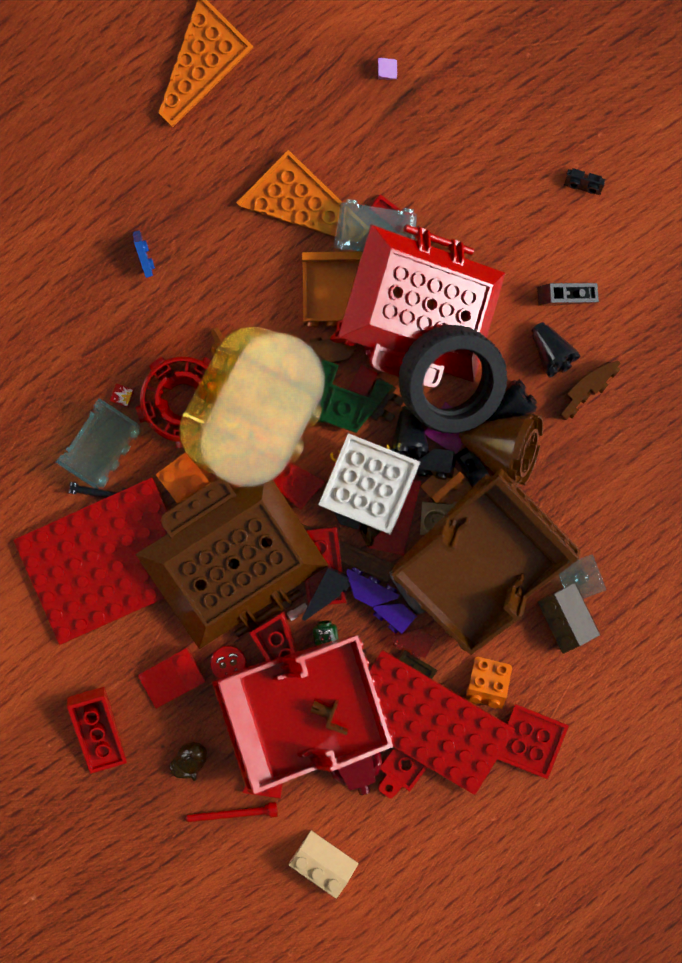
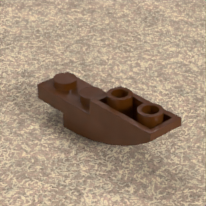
(592, 382)

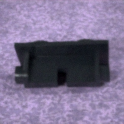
(592, 184)

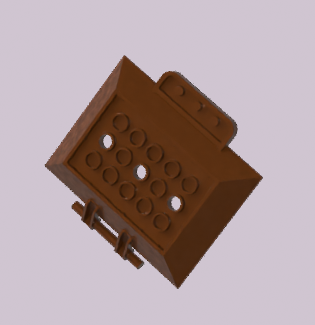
(222, 526)

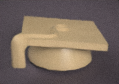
(432, 514)

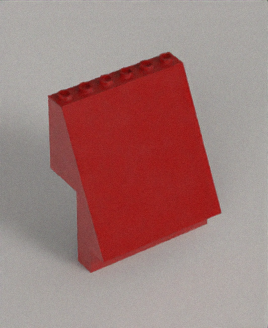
(272, 720)

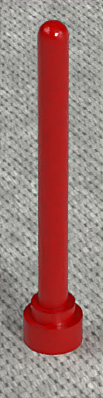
(269, 810)

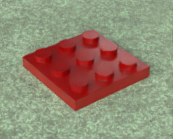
(533, 742)

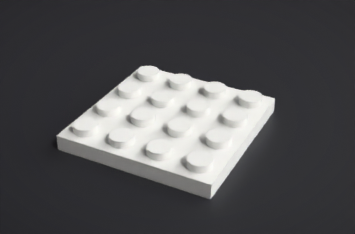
(369, 483)

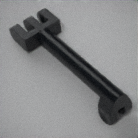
(75, 488)

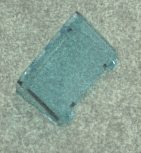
(356, 220)

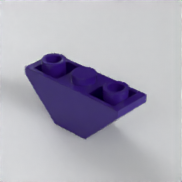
(369, 590)

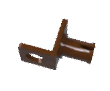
(328, 712)

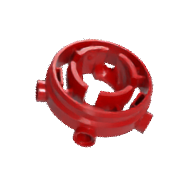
(161, 369)

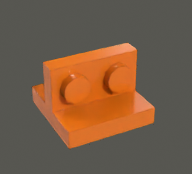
(447, 490)

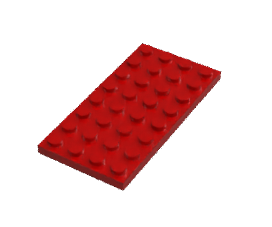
(438, 724)

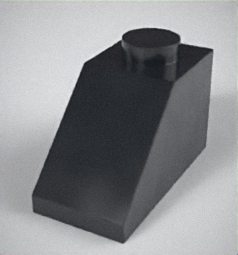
(471, 466)

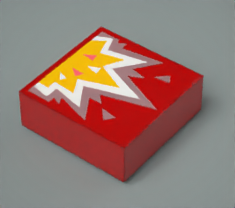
(122, 395)

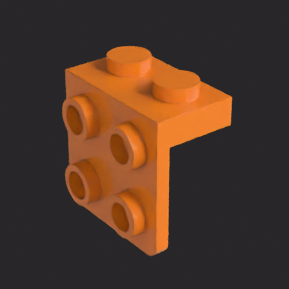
(489, 682)

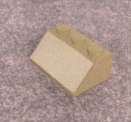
(323, 864)

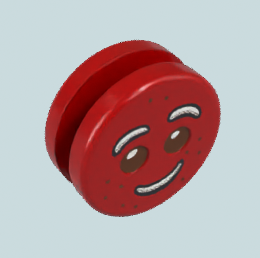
(227, 660)

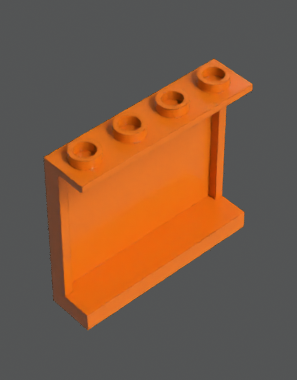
(327, 285)

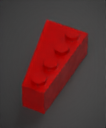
(274, 638)

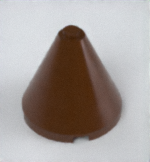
(507, 444)

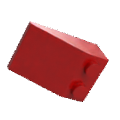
(172, 678)

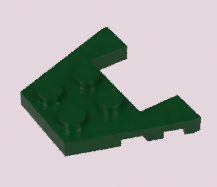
(346, 407)

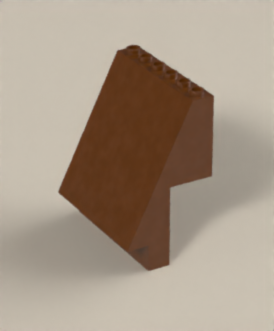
(484, 561)

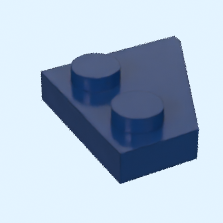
(142, 249)

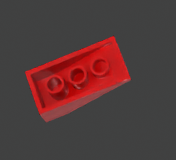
(96, 729)

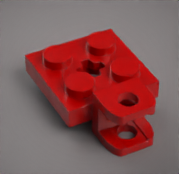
(397, 776)

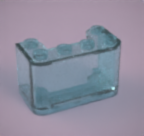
(99, 445)

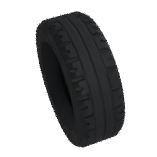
(479, 405)

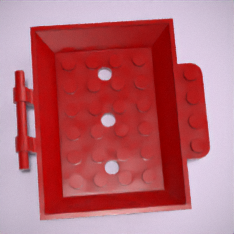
(421, 274)

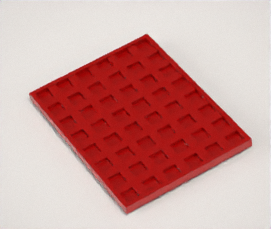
(88, 561)

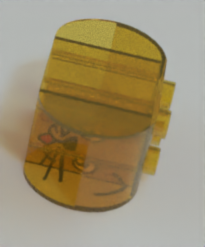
(253, 406)

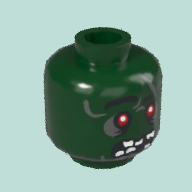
(324, 632)

